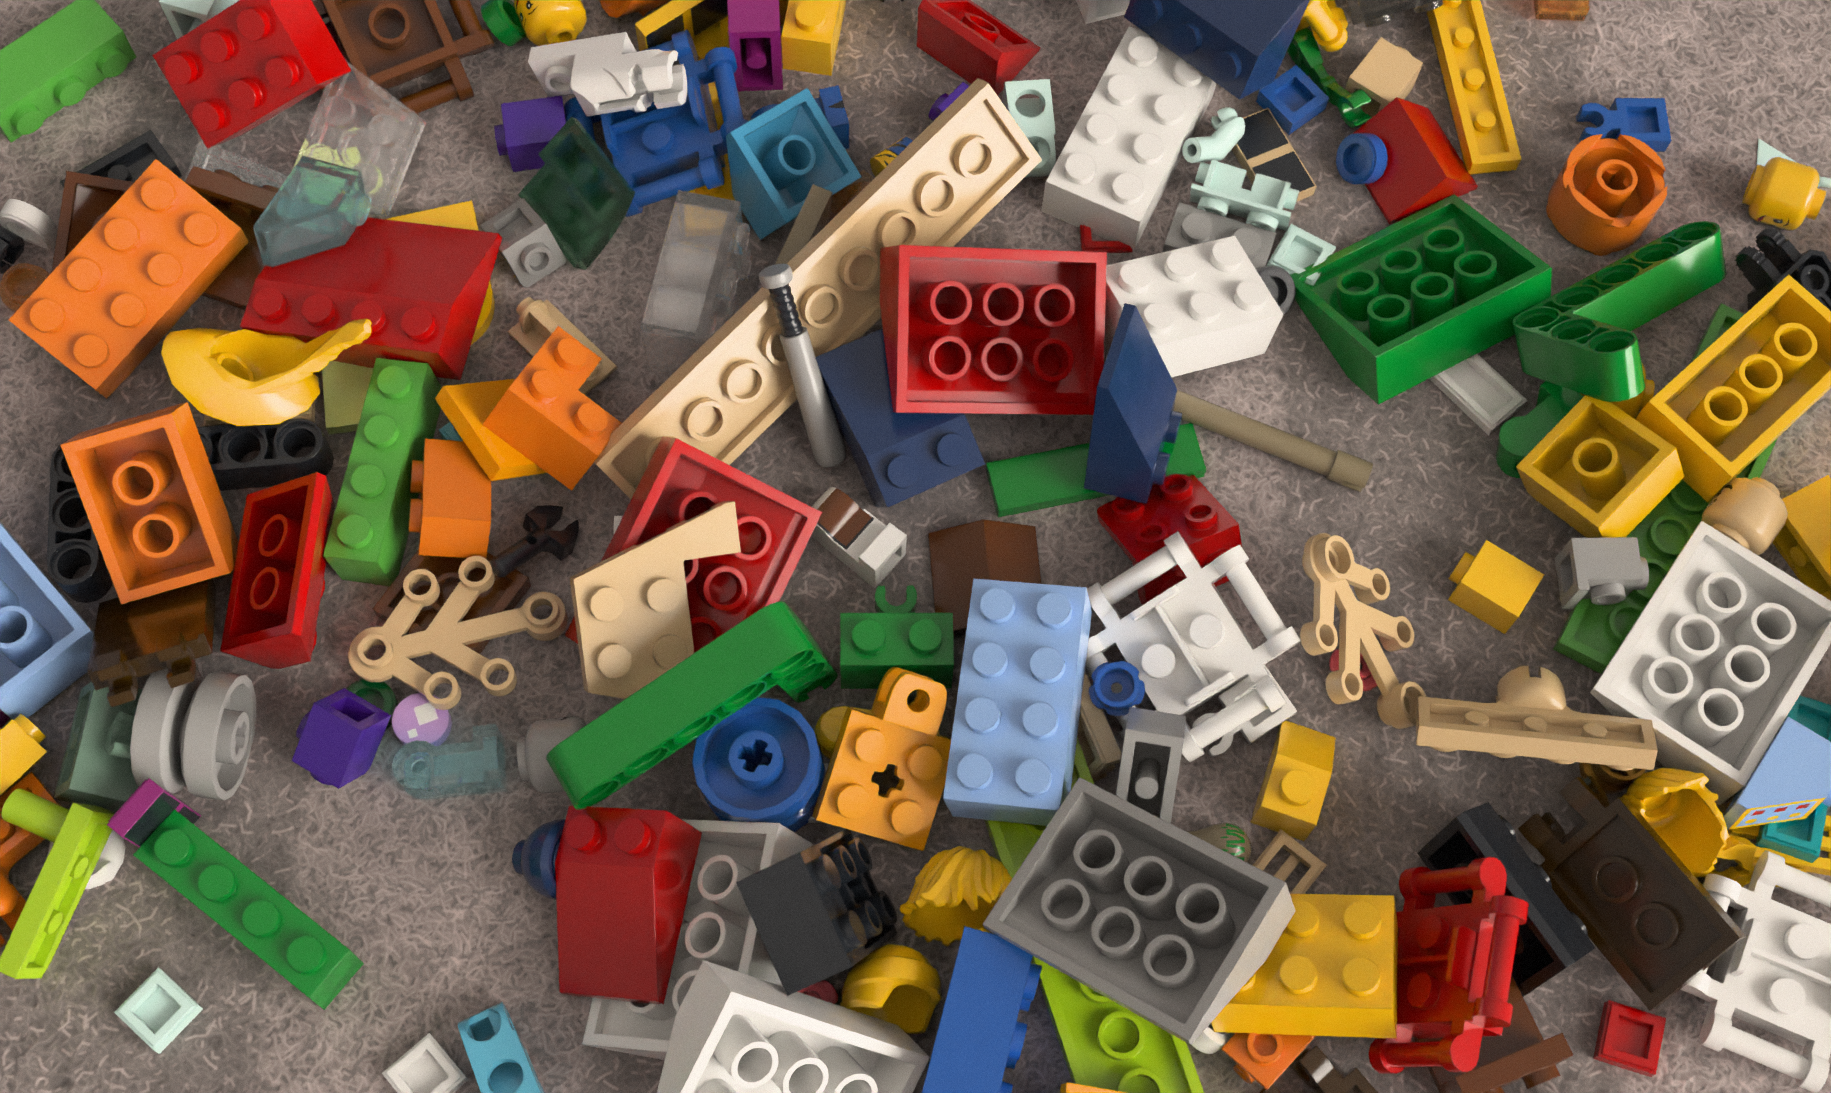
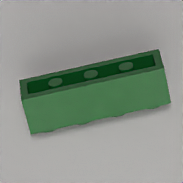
(249, 909)

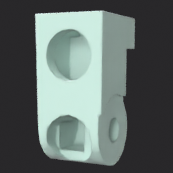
(1034, 118)

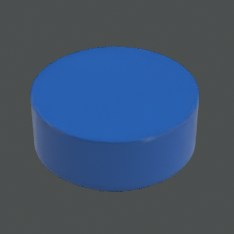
(1361, 158)

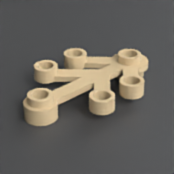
(1332, 569)
(448, 635)

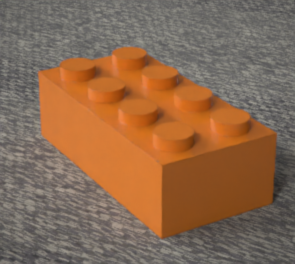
(130, 279)

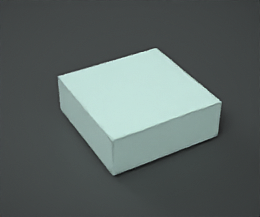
(1300, 250)
(158, 1010)

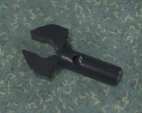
(535, 523)

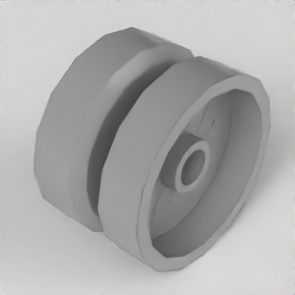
(194, 733)

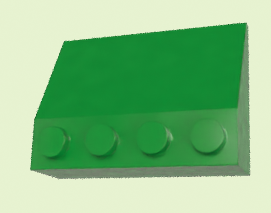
(1420, 296)

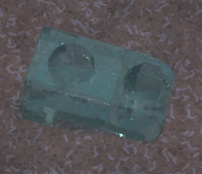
(453, 768)

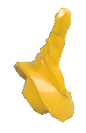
(251, 374)

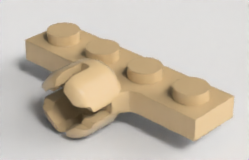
(1535, 723)

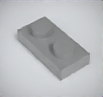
(1199, 226)

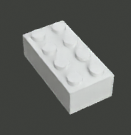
(1128, 140)

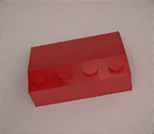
(407, 278)
(993, 329)
(728, 586)

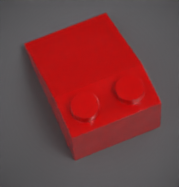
(621, 900)

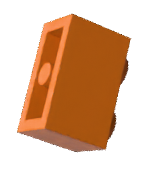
(453, 501)

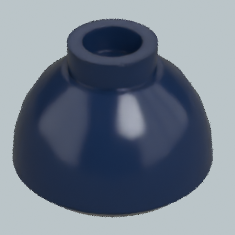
(537, 856)

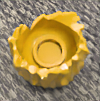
(1682, 815)
(954, 892)

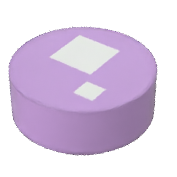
(419, 720)

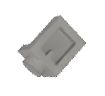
(526, 243)

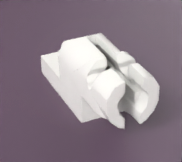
(610, 74)

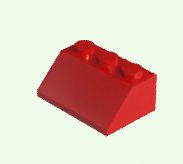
(279, 573)

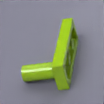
(78, 844)

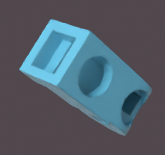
(497, 1053)

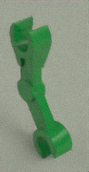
(1307, 56)

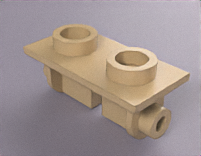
(536, 325)

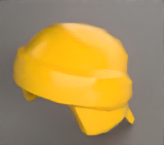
(895, 987)

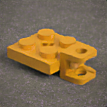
(896, 736)

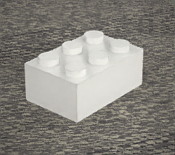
(1197, 303)

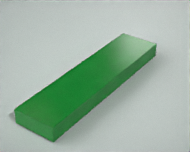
(1059, 475)

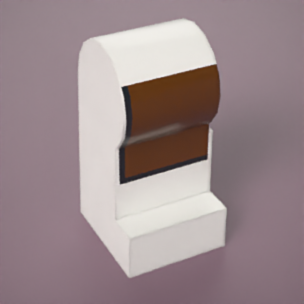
(858, 537)

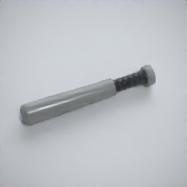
(808, 383)

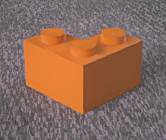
(549, 416)

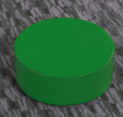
(503, 21)

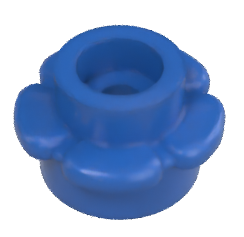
(1118, 672)

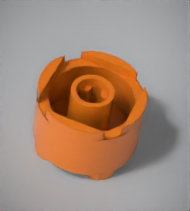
(1607, 193)

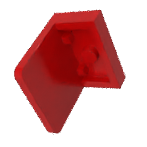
(1175, 506)

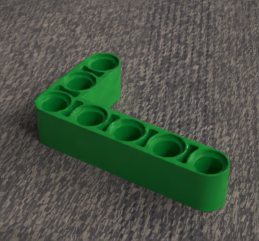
(1585, 330)
(690, 700)

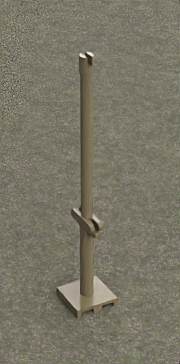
(1335, 465)

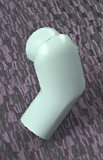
(1216, 147)

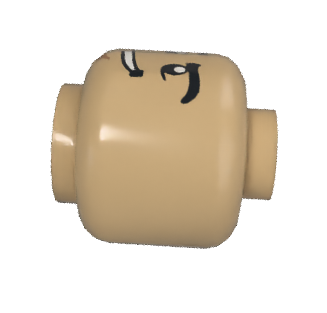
(1747, 513)

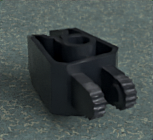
(1782, 259)

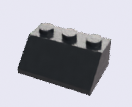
(1552, 934)

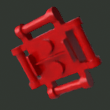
(1451, 967)

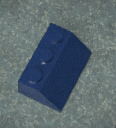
(1226, 40)

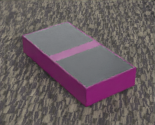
(146, 811)

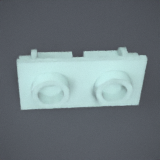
(1224, 194)

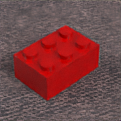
(250, 65)

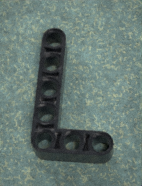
(225, 446)

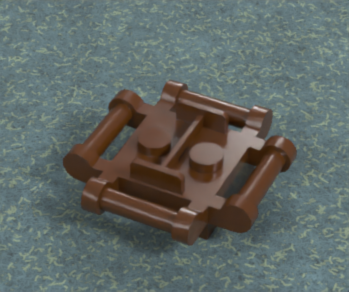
(405, 41)

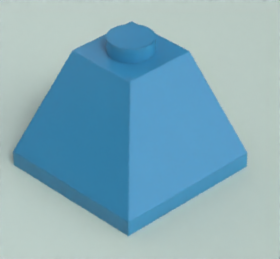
(781, 158)

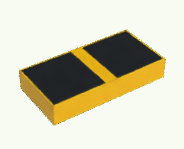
(679, 16)

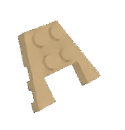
(636, 606)

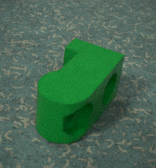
(1523, 433)

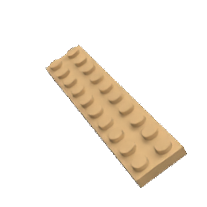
(741, 373)

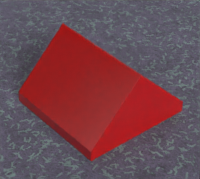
(972, 42)
(1419, 164)

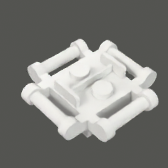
(1191, 641)
(1773, 975)

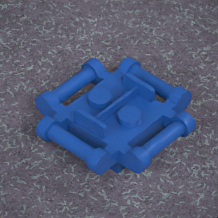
(678, 144)

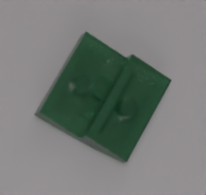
(578, 194)

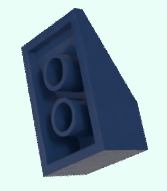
(1132, 415)
(892, 450)

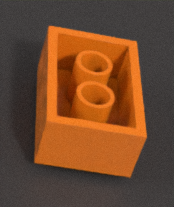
(153, 502)

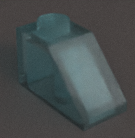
(311, 212)

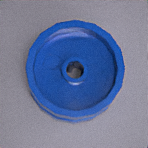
(760, 765)

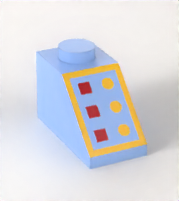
(1787, 780)

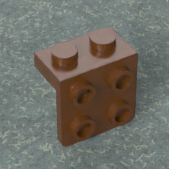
(243, 205)
(1508, 1058)

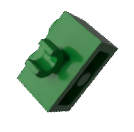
(895, 639)

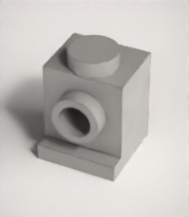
(1600, 570)

